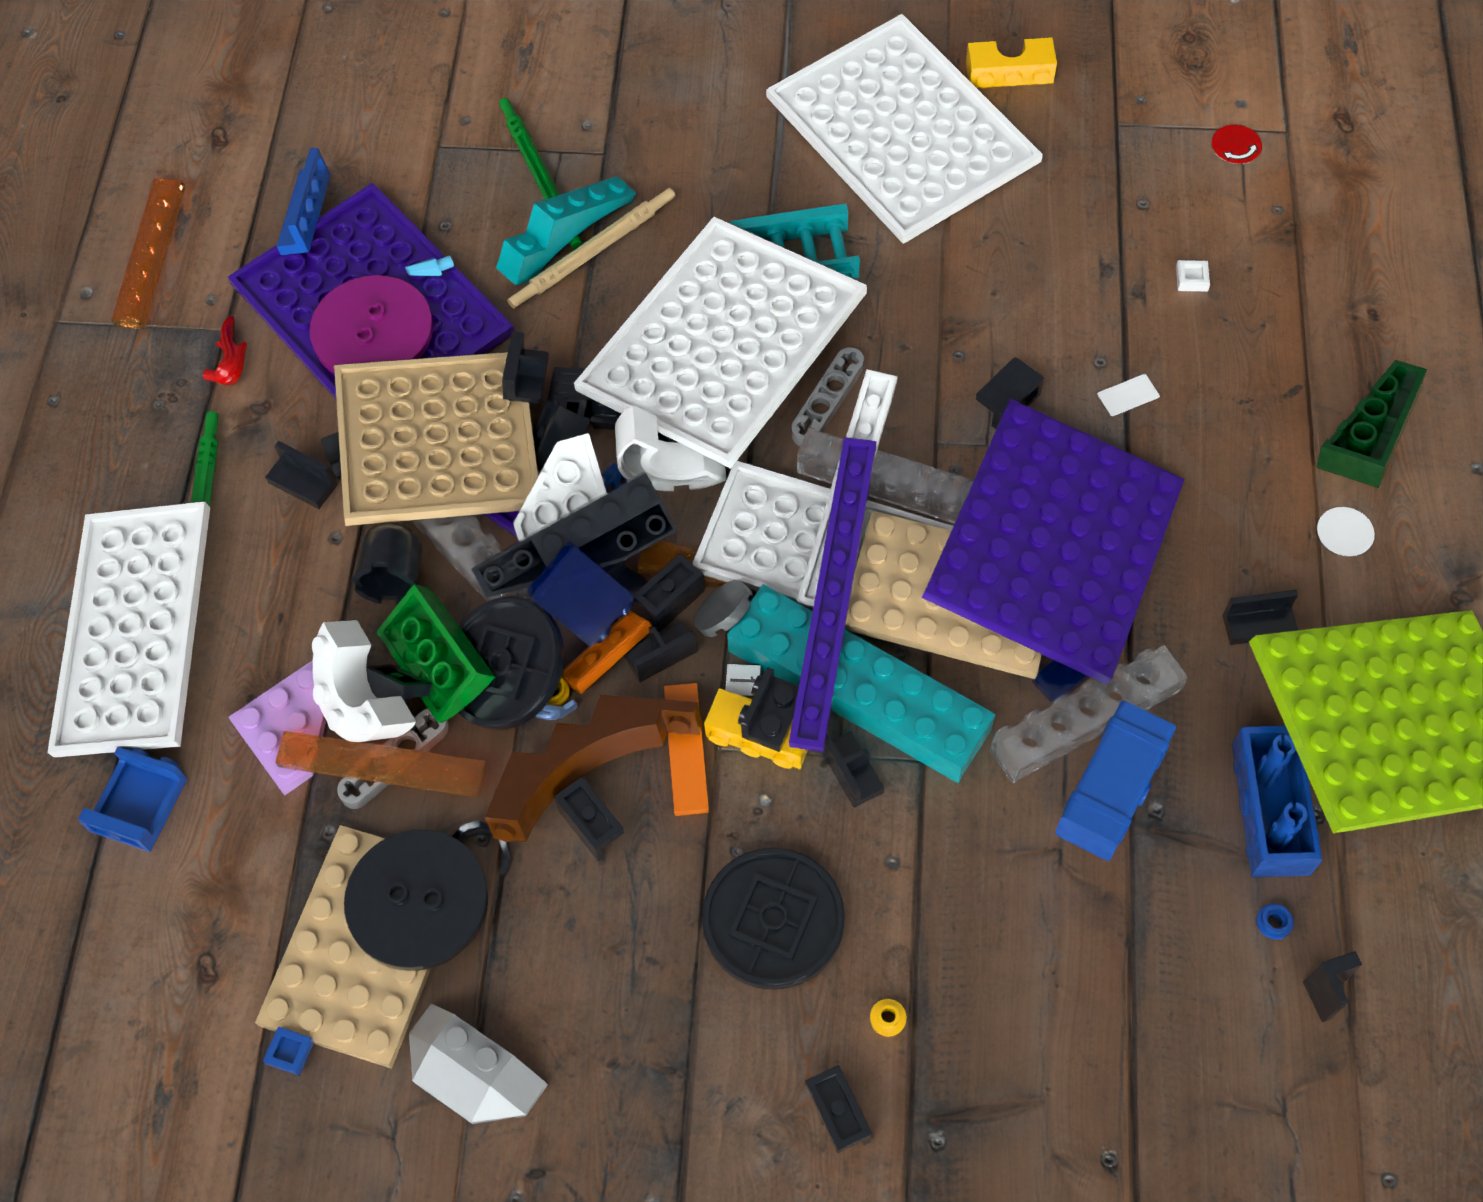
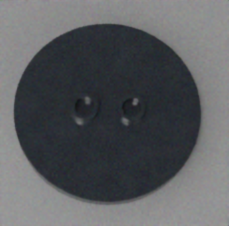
(523, 653)
(416, 900)
(773, 918)

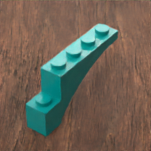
(556, 223)

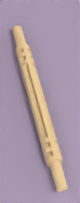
(591, 248)

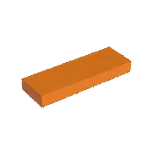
(602, 656)

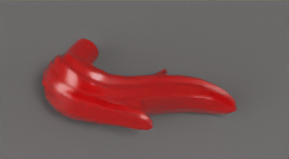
(232, 364)

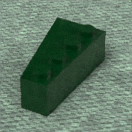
(1373, 430)

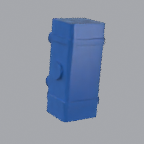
(1115, 780)
(1275, 804)

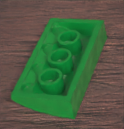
(434, 648)

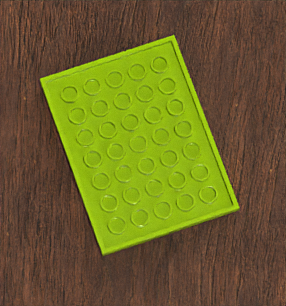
(1383, 714)

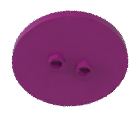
(371, 322)

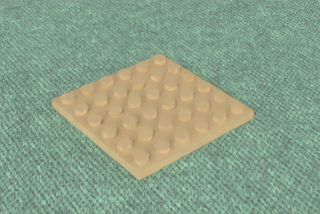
(431, 439)

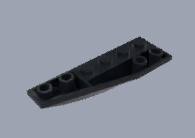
(603, 528)

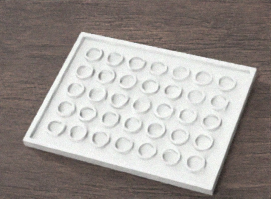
(903, 127)
(722, 340)

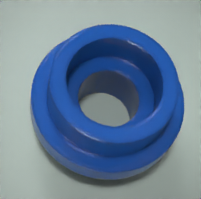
(1281, 914)

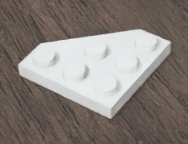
(564, 484)

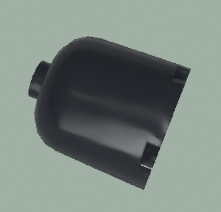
(387, 563)

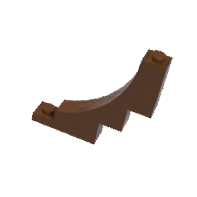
(616, 729)

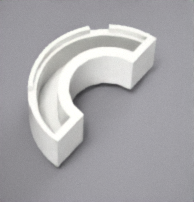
(663, 462)
(344, 690)

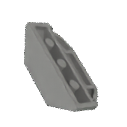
(470, 1070)

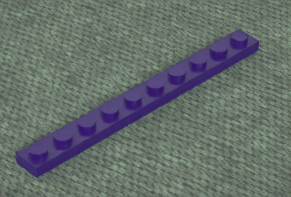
(832, 596)

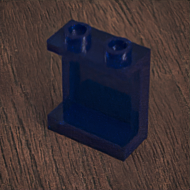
(581, 595)

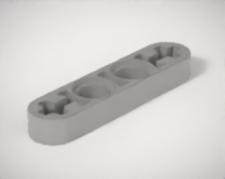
(824, 395)
(431, 737)

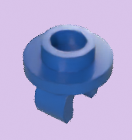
(612, 475)

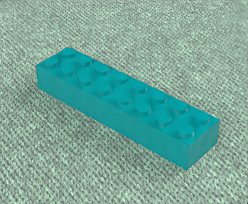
(869, 688)

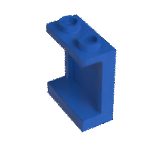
(136, 799)

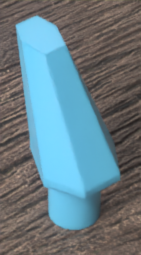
(430, 267)

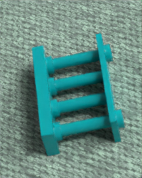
(804, 225)

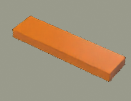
(687, 760)

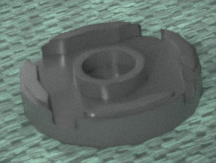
(723, 608)

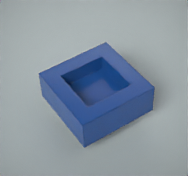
(288, 1051)

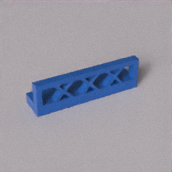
(304, 206)

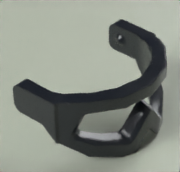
(480, 828)

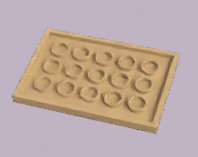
(888, 602)
(329, 983)

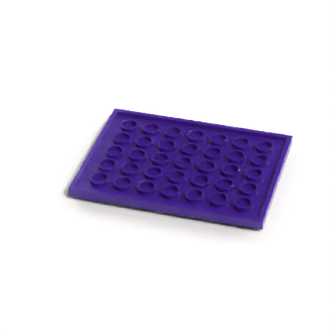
(359, 240)
(1055, 541)

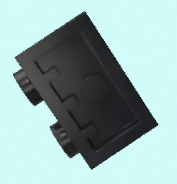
(770, 712)

